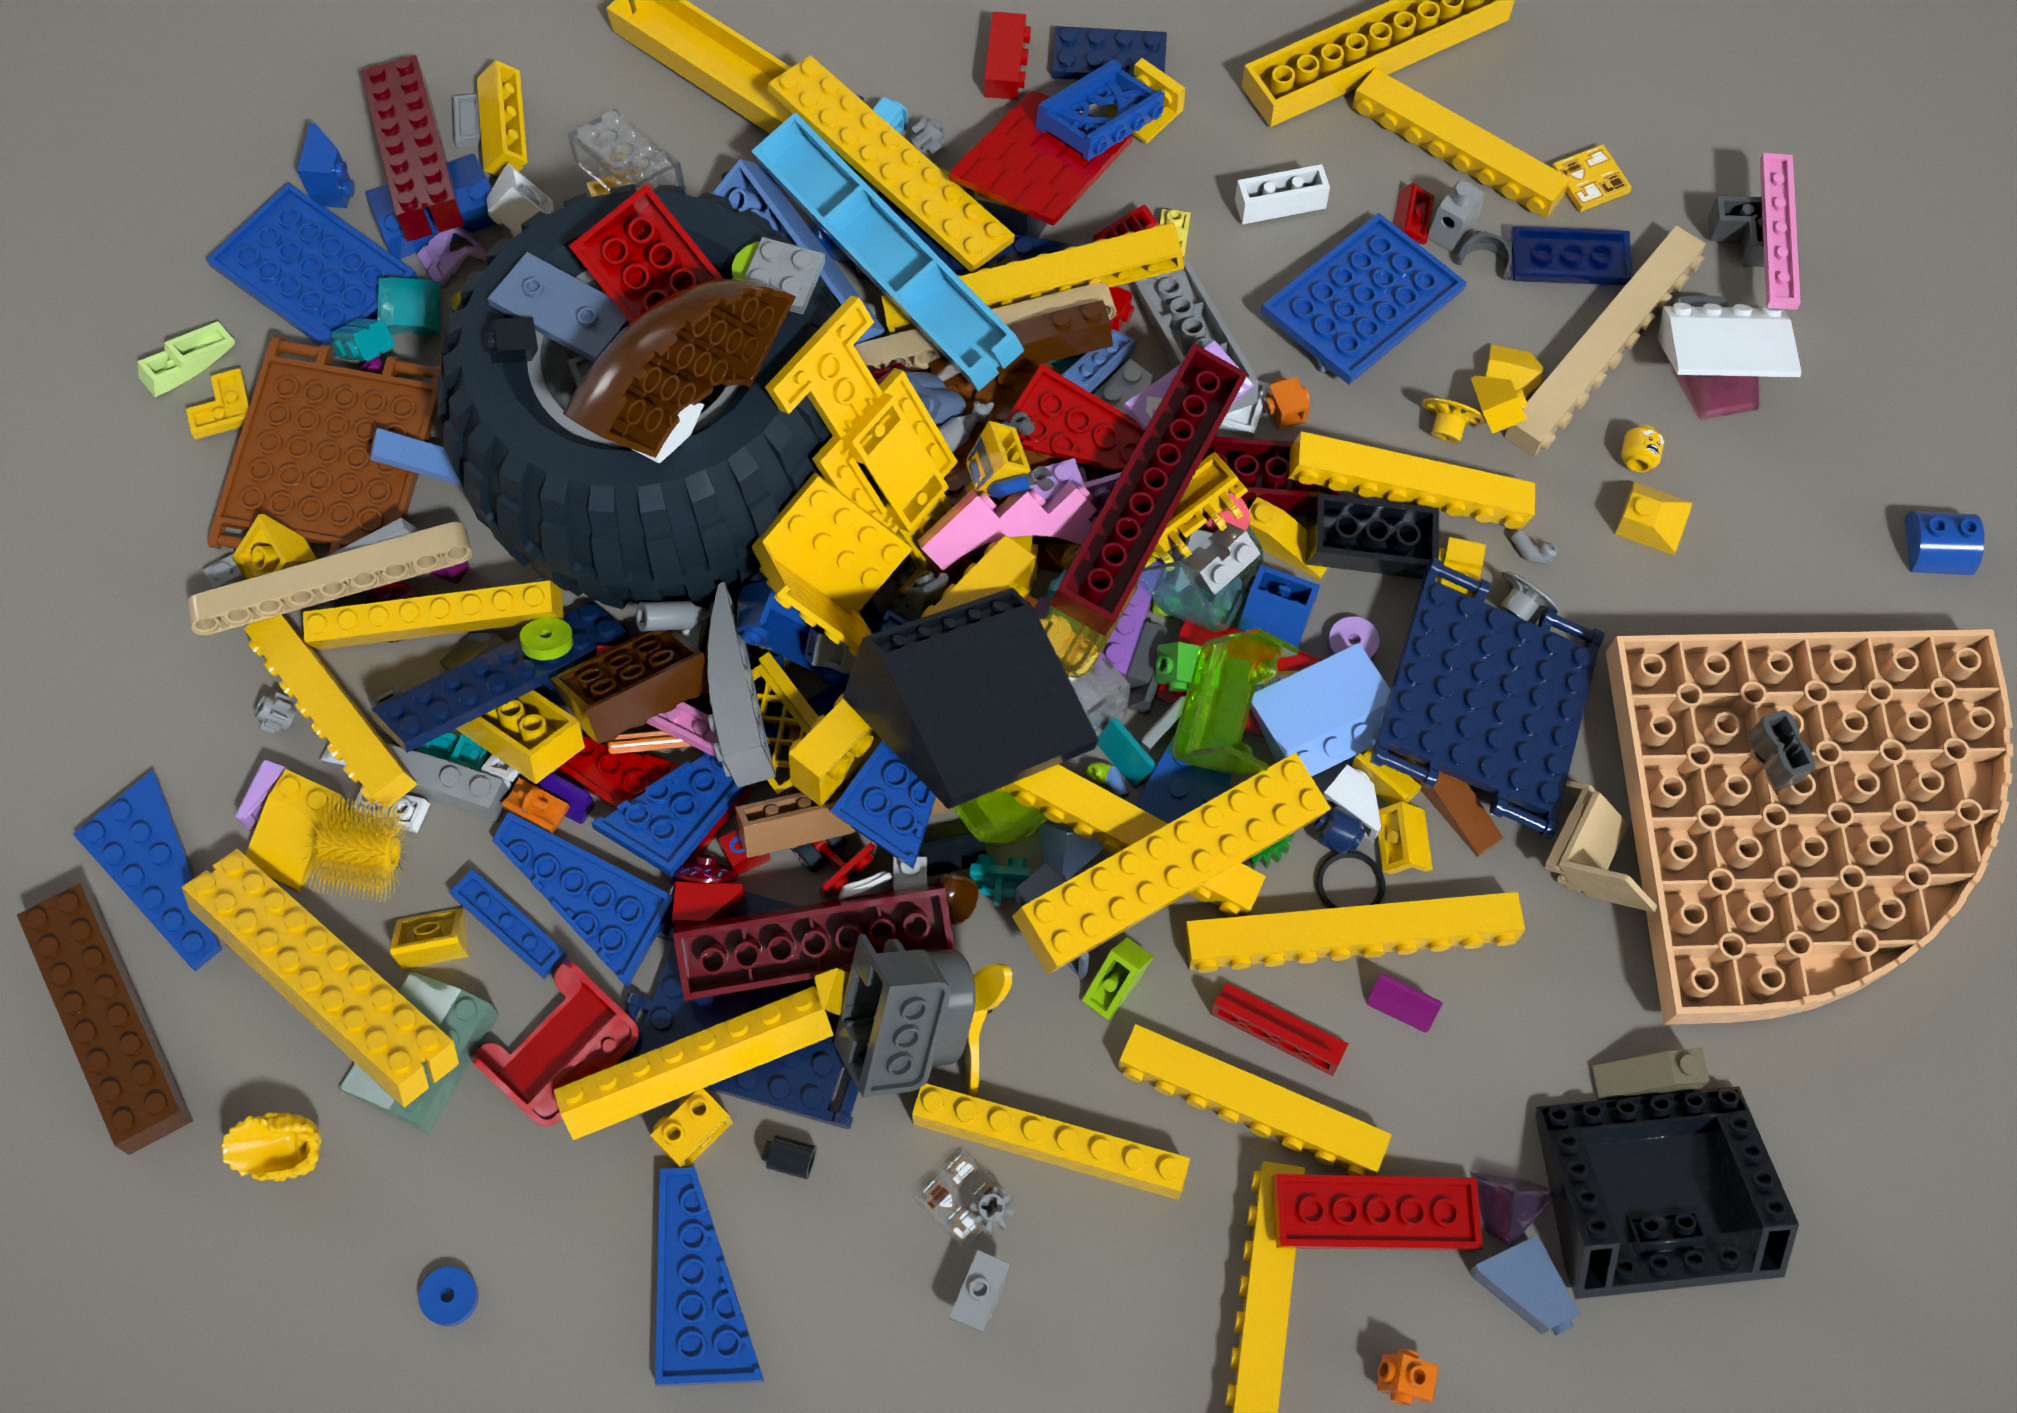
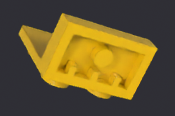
(1172, 103)

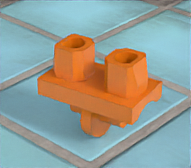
(536, 806)

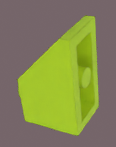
(1117, 978)

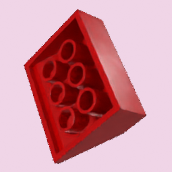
(642, 254)

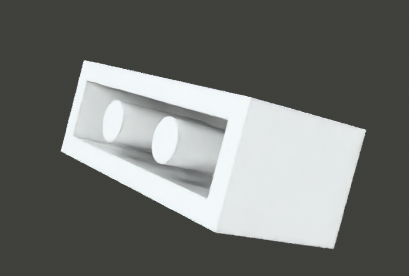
(1282, 194)

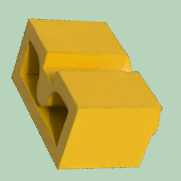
(1463, 557)

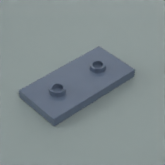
(560, 306)

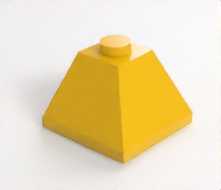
(1653, 518)
(284, 549)

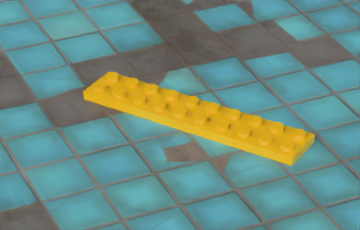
(891, 163)

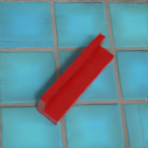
(1279, 1029)

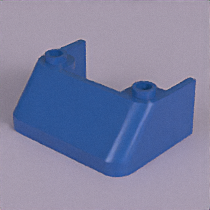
(779, 629)

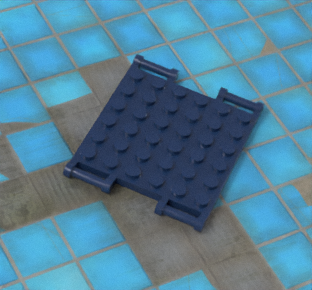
(1488, 699)
(793, 1083)

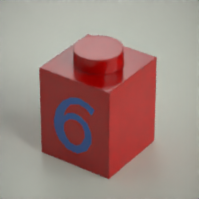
(736, 856)

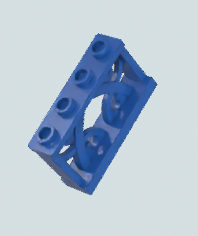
(1062, 117)

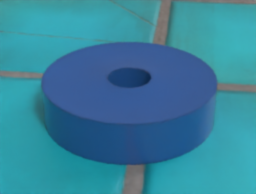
(435, 1287)

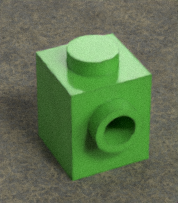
(1176, 665)

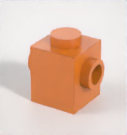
(1287, 402)

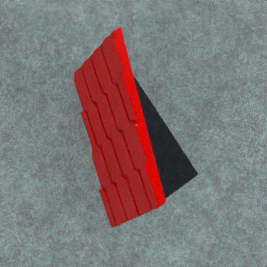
(1029, 174)

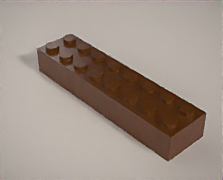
(104, 1019)

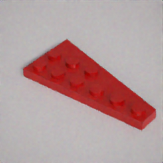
(1075, 423)
(626, 776)

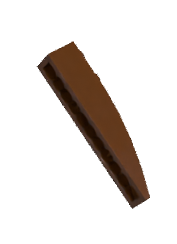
(1048, 339)

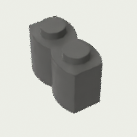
(1779, 744)

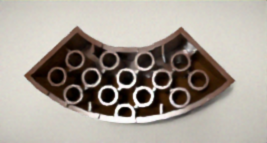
(675, 359)

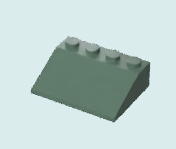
(462, 1019)

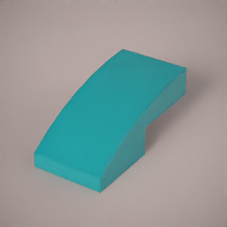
(457, 750)

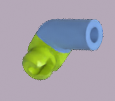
(1107, 776)

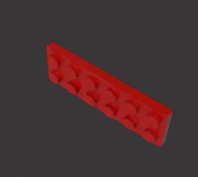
(1376, 1212)

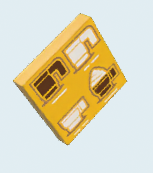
(1593, 178)

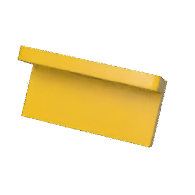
(1388, 783)
(1404, 838)

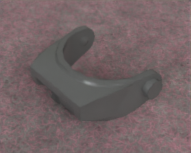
(1492, 243)

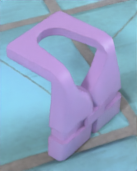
(443, 263)

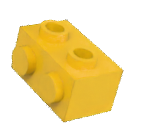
(690, 1128)

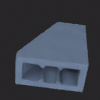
(1529, 1286)

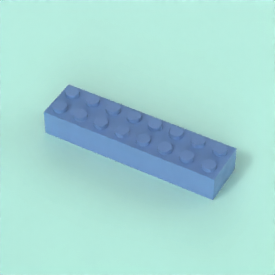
(754, 189)

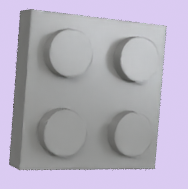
(788, 269)

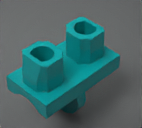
(996, 879)

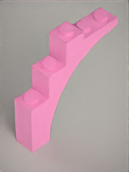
(1021, 514)

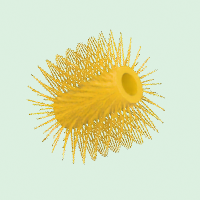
(357, 848)

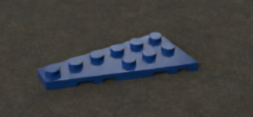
(1180, 787)
(887, 805)
(148, 861)
(698, 1312)

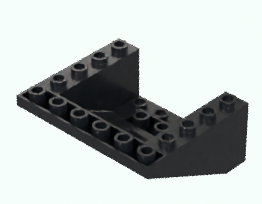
(970, 697)
(1664, 1193)

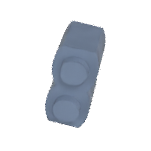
(938, 400)

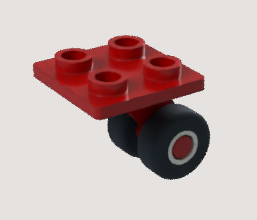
(811, 857)

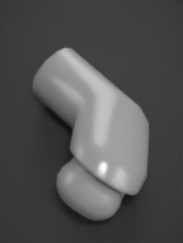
(1531, 552)

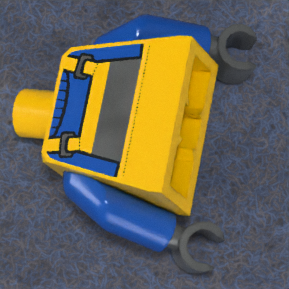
(999, 461)

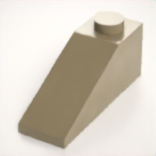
(1651, 1074)

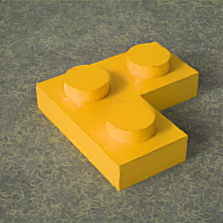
(227, 411)

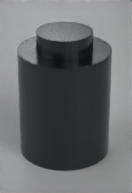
(789, 1156)

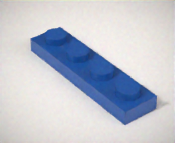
(508, 924)

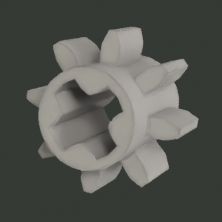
(928, 135)
(275, 712)
(998, 1219)

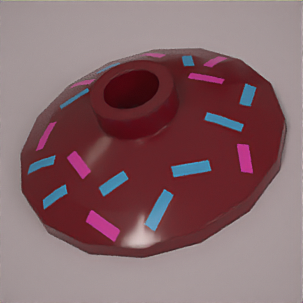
(706, 871)

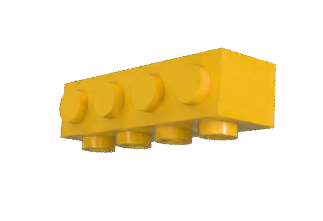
(501, 118)

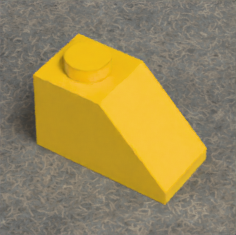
(1499, 402)

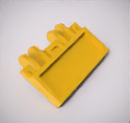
(1207, 494)

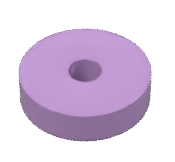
(1357, 629)

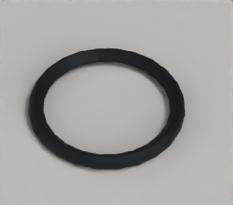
(1319, 878)

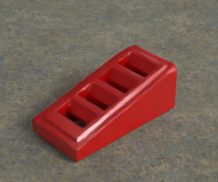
(1133, 219)

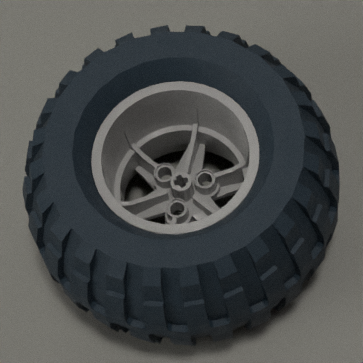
(592, 508)

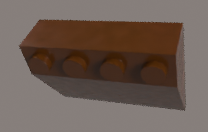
(632, 683)

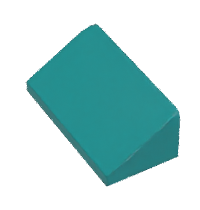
(1126, 753)

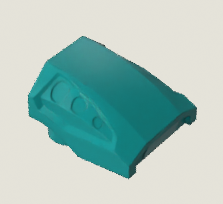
(409, 305)

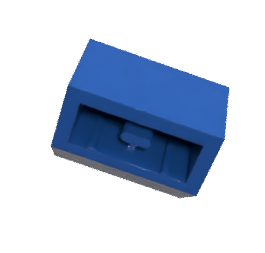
(1279, 604)

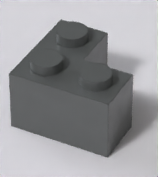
(1739, 221)

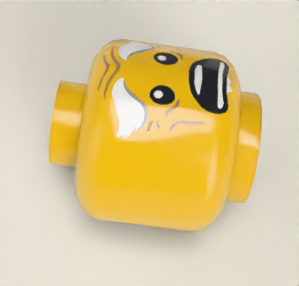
(1642, 448)

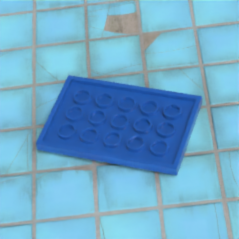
(307, 265)
(1363, 298)

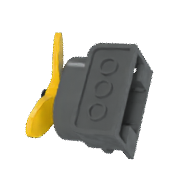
(914, 1015)

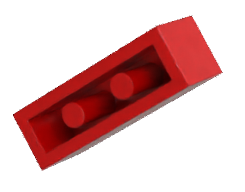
(1006, 56)

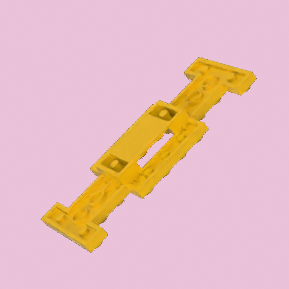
(871, 426)

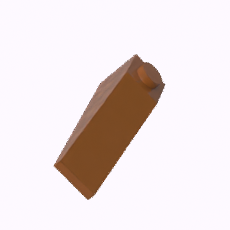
(1462, 811)

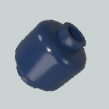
(1339, 830)

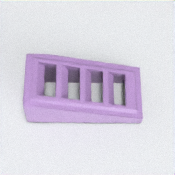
(257, 794)

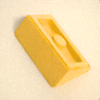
(831, 989)

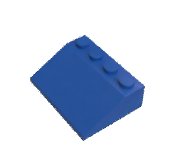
(472, 194)

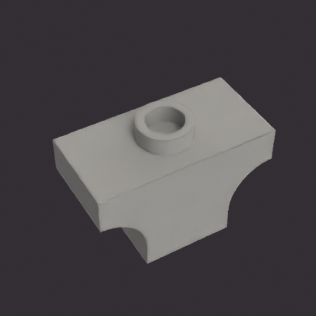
(826, 653)
(980, 1292)

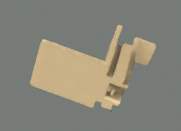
(1587, 850)

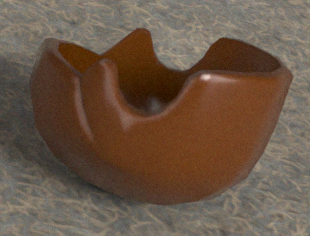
(960, 895)

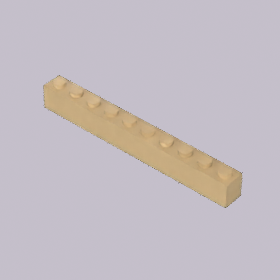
(1606, 340)

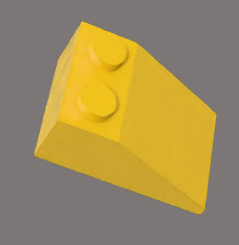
(283, 825)

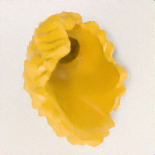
(272, 1146)

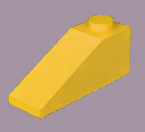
(1281, 536)

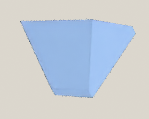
(1066, 849)

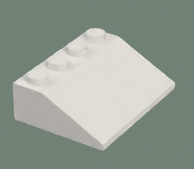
(1729, 340)

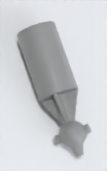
(957, 429)
(670, 615)

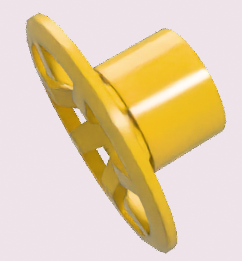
(1451, 422)

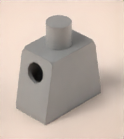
(1463, 207)

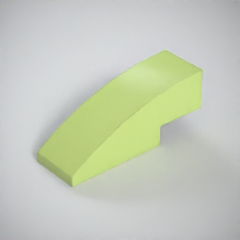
(184, 358)

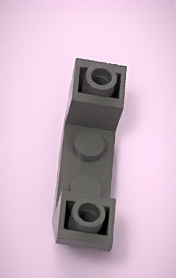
(921, 594)

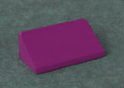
(1404, 1003)

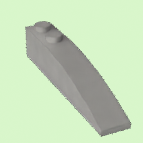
(447, 782)

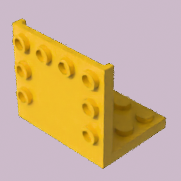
(828, 559)

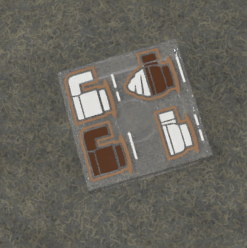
(951, 1193)

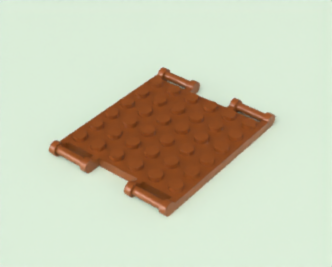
(312, 443)

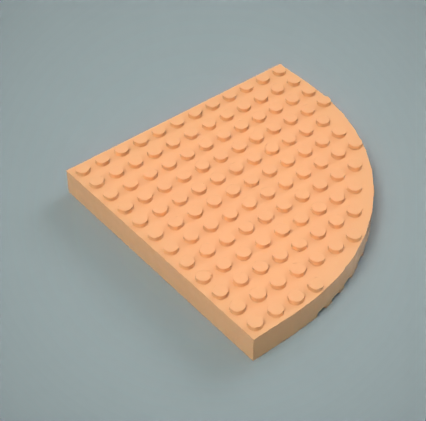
(1822, 883)

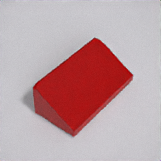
(1414, 212)

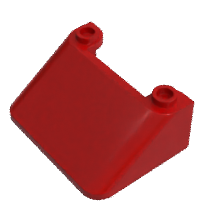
(571, 1043)

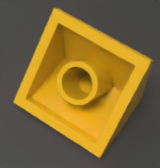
(430, 938)

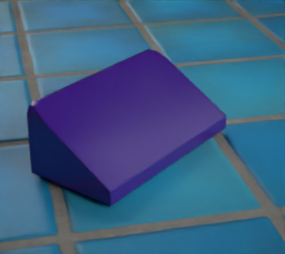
(578, 799)

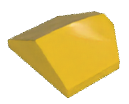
(1515, 365)

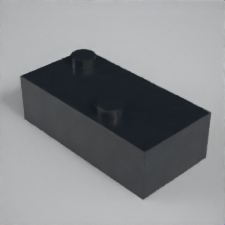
(1371, 535)

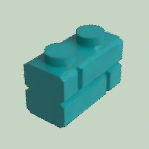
(362, 340)

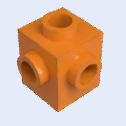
(1407, 1377)

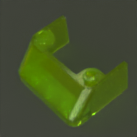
(1221, 700)

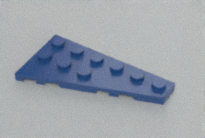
(676, 811)
(598, 900)

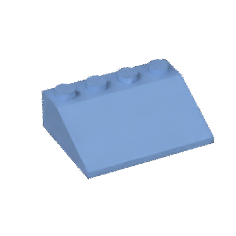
(1324, 710)

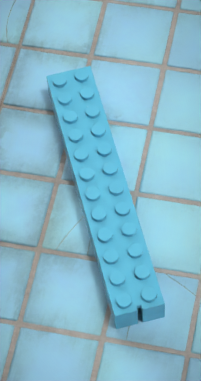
(888, 252)

